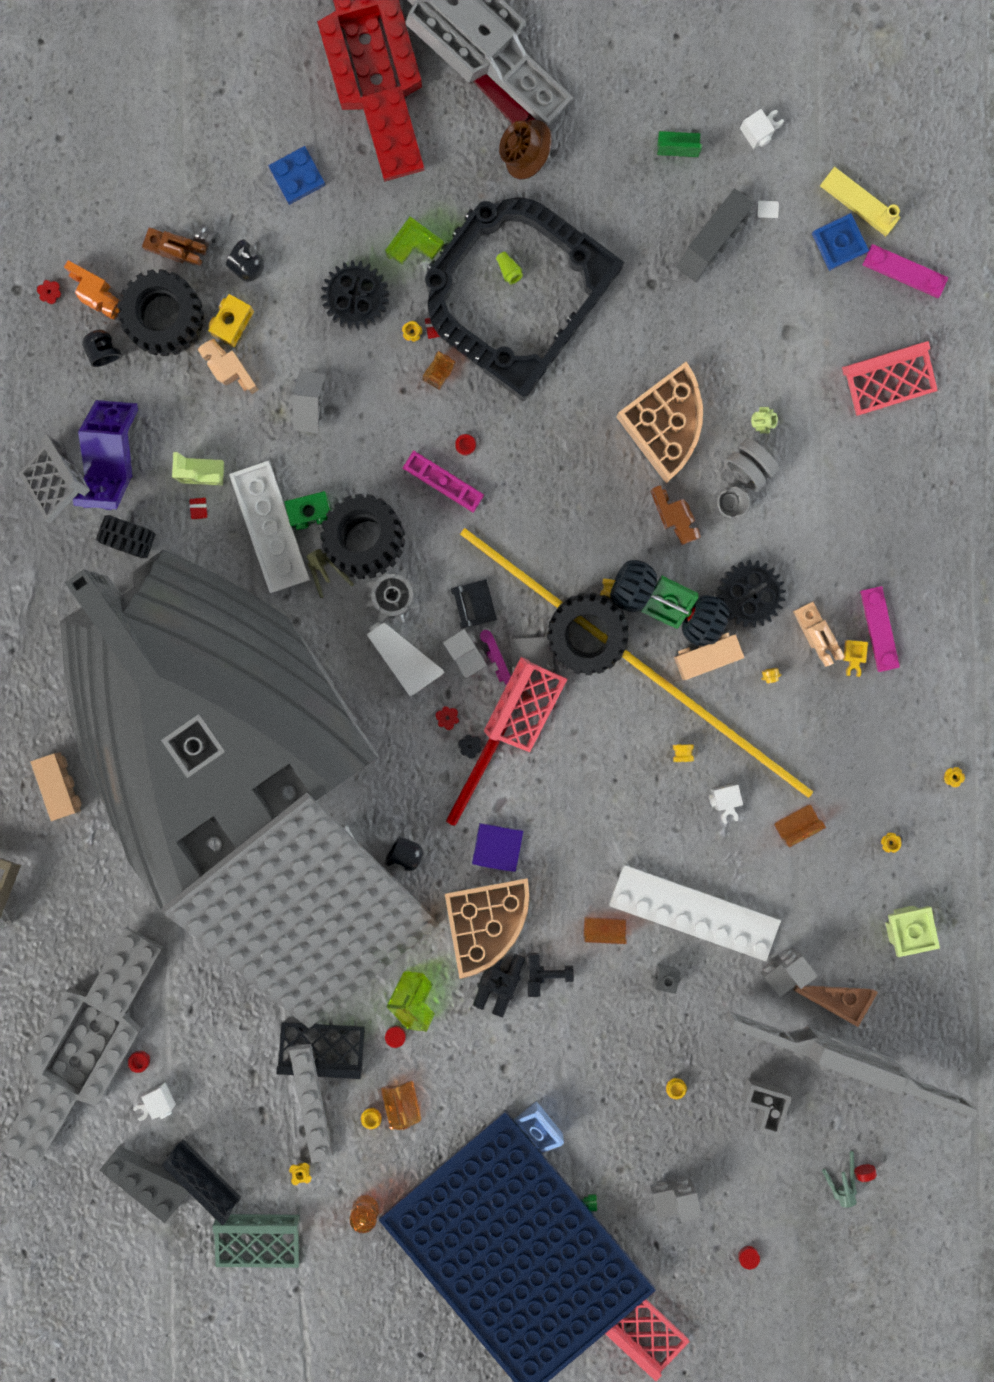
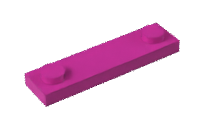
(905, 271)
(443, 481)
(879, 629)

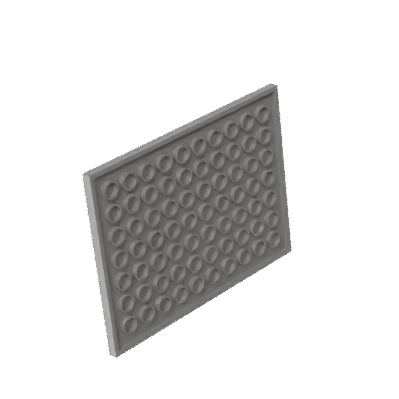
(302, 912)

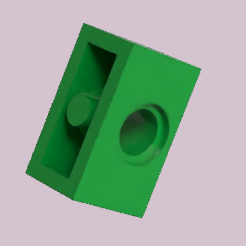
(296, 507)

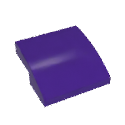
(497, 847)

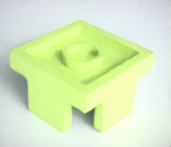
(912, 930)

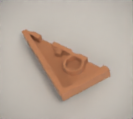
(845, 1002)

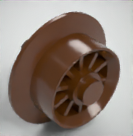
(525, 148)

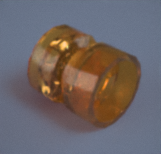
(364, 1214)

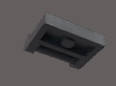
(480, 600)

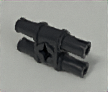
(504, 992)

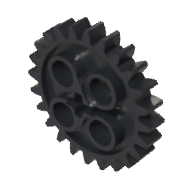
(336, 292)
(761, 609)

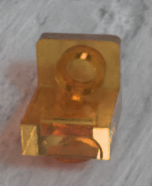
(439, 370)

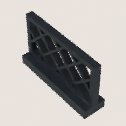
(324, 1069)
(201, 1181)

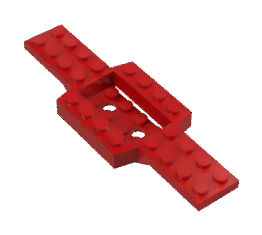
(385, 102)

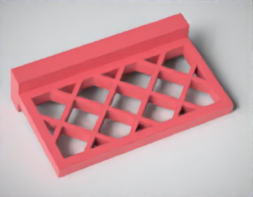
(885, 360)
(512, 695)
(640, 1353)

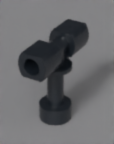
(538, 974)

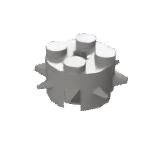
(381, 591)

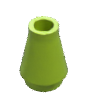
(510, 269)

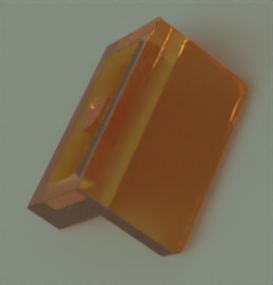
(799, 826)
(604, 930)
(401, 1105)

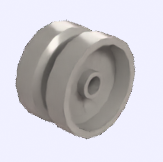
(752, 465)

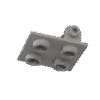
(534, 650)

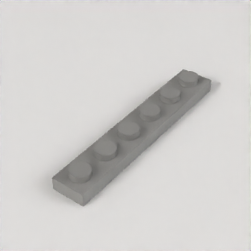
(311, 1103)

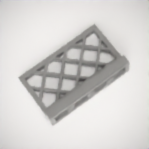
(63, 468)

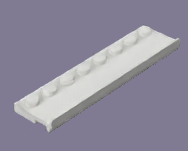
(694, 912)

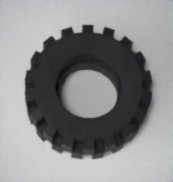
(125, 536)

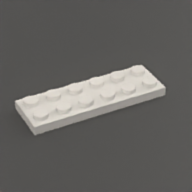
(269, 527)

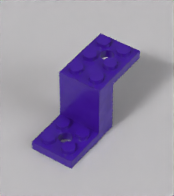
(106, 454)

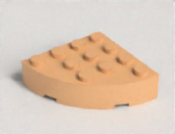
(666, 421)
(486, 923)

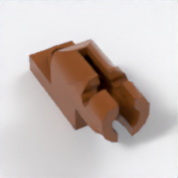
(173, 246)
(675, 514)

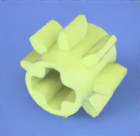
(764, 420)

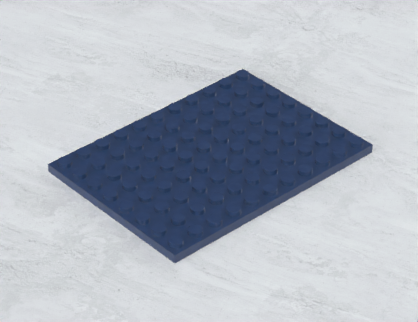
(516, 1253)

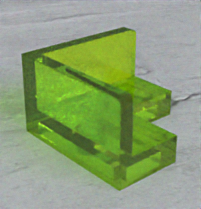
(412, 237)
(409, 1001)

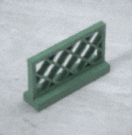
(256, 1226)

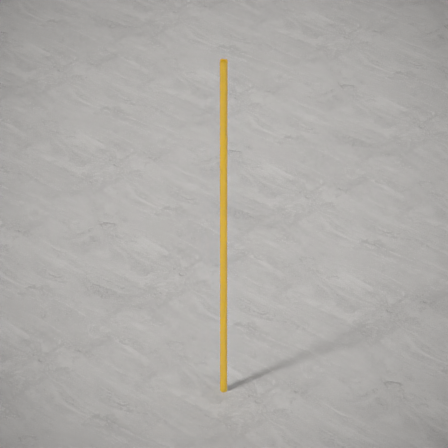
(641, 666)

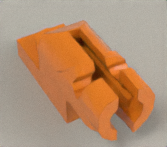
(93, 291)

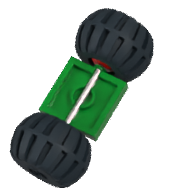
(669, 602)

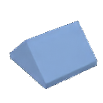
(540, 1128)

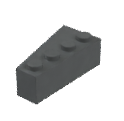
(715, 235)
(145, 1182)

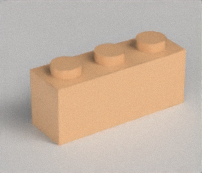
(708, 657)
(56, 786)

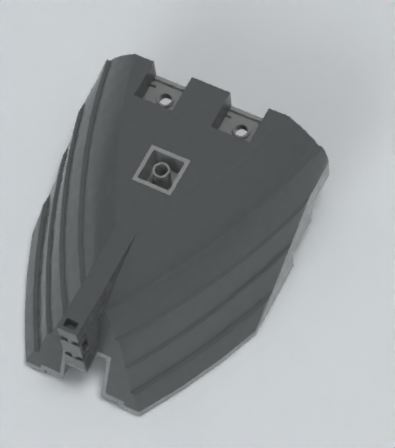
(197, 715)

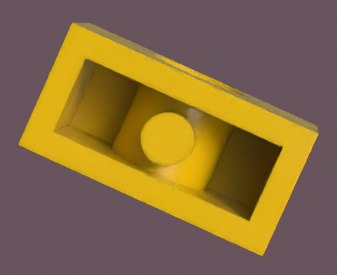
(230, 332)

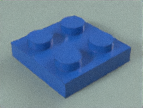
(296, 175)
(840, 242)

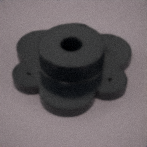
(470, 752)

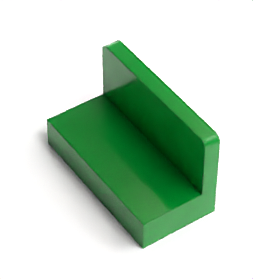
(678, 144)

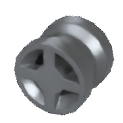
(206, 236)

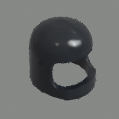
(245, 266)
(99, 348)
(405, 853)

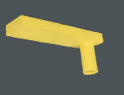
(861, 202)

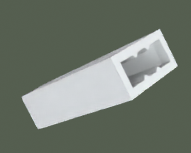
(407, 663)

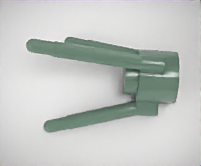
(846, 1193)

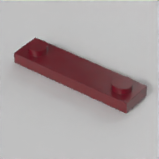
(502, 100)

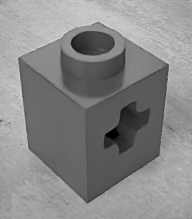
(666, 978)

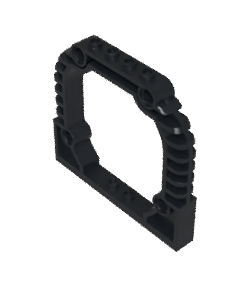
(597, 271)

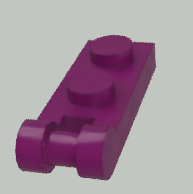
(495, 656)

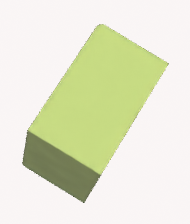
(197, 470)

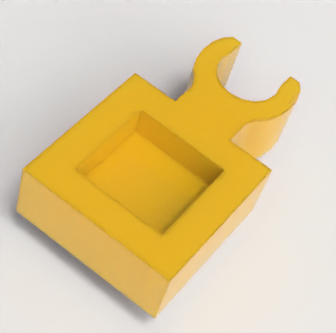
(855, 653)

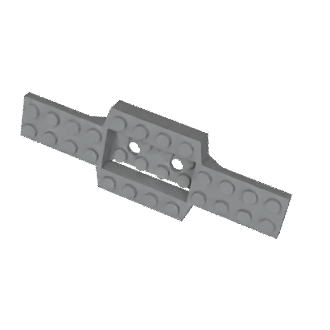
(504, 55)
(850, 1062)
(64, 1084)

